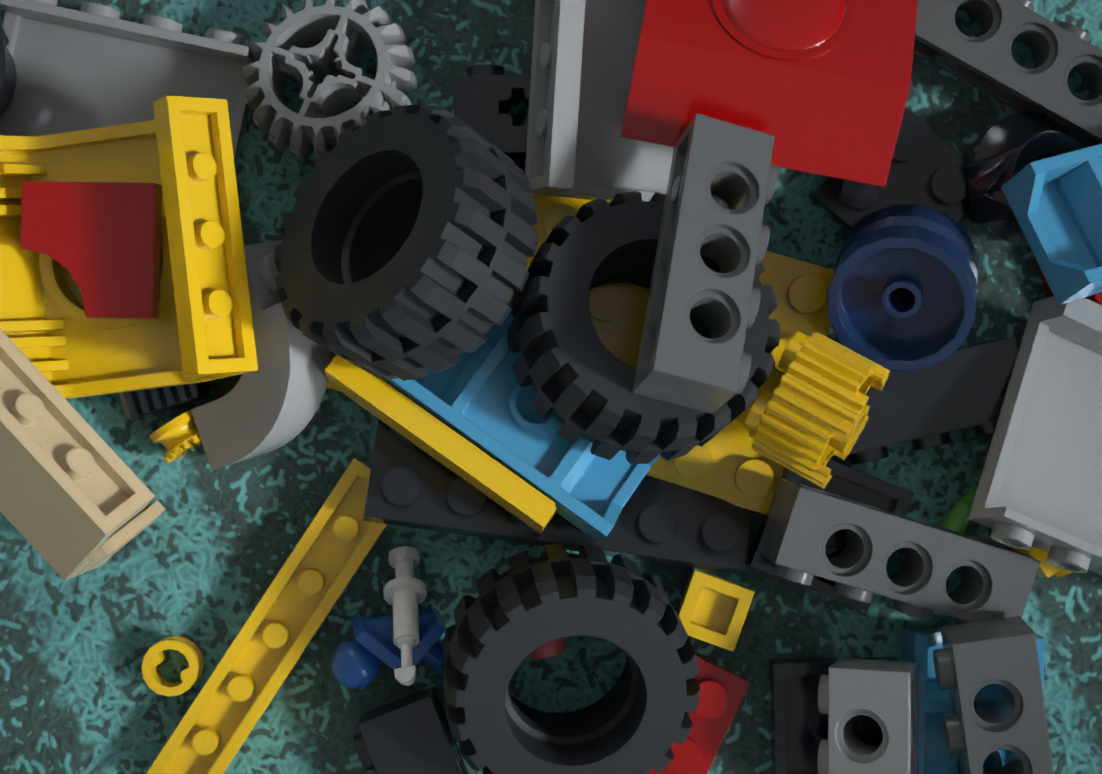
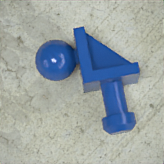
(357, 660)

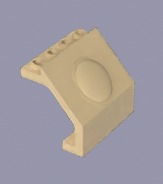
(60, 476)

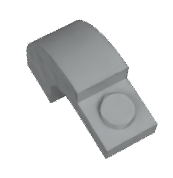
(283, 395)

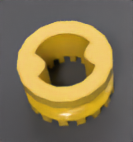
(177, 436)
(156, 655)

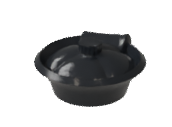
(1000, 156)

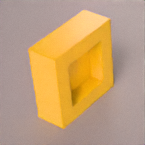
(714, 609)

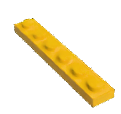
(275, 632)

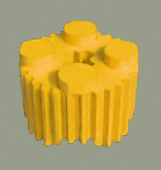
(815, 407)

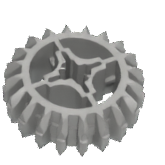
(315, 49)

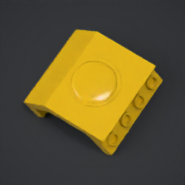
(203, 272)

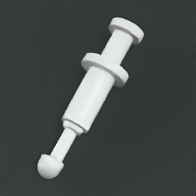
(405, 595)

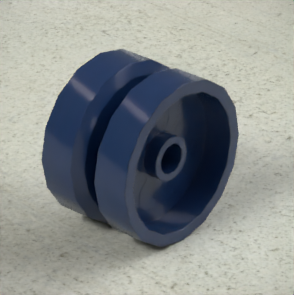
(904, 287)

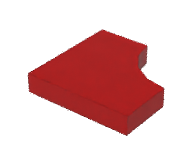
(103, 237)

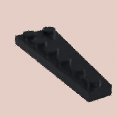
(655, 525)

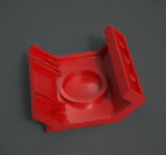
(806, 71)

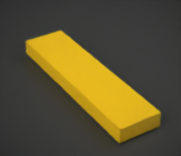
(442, 443)

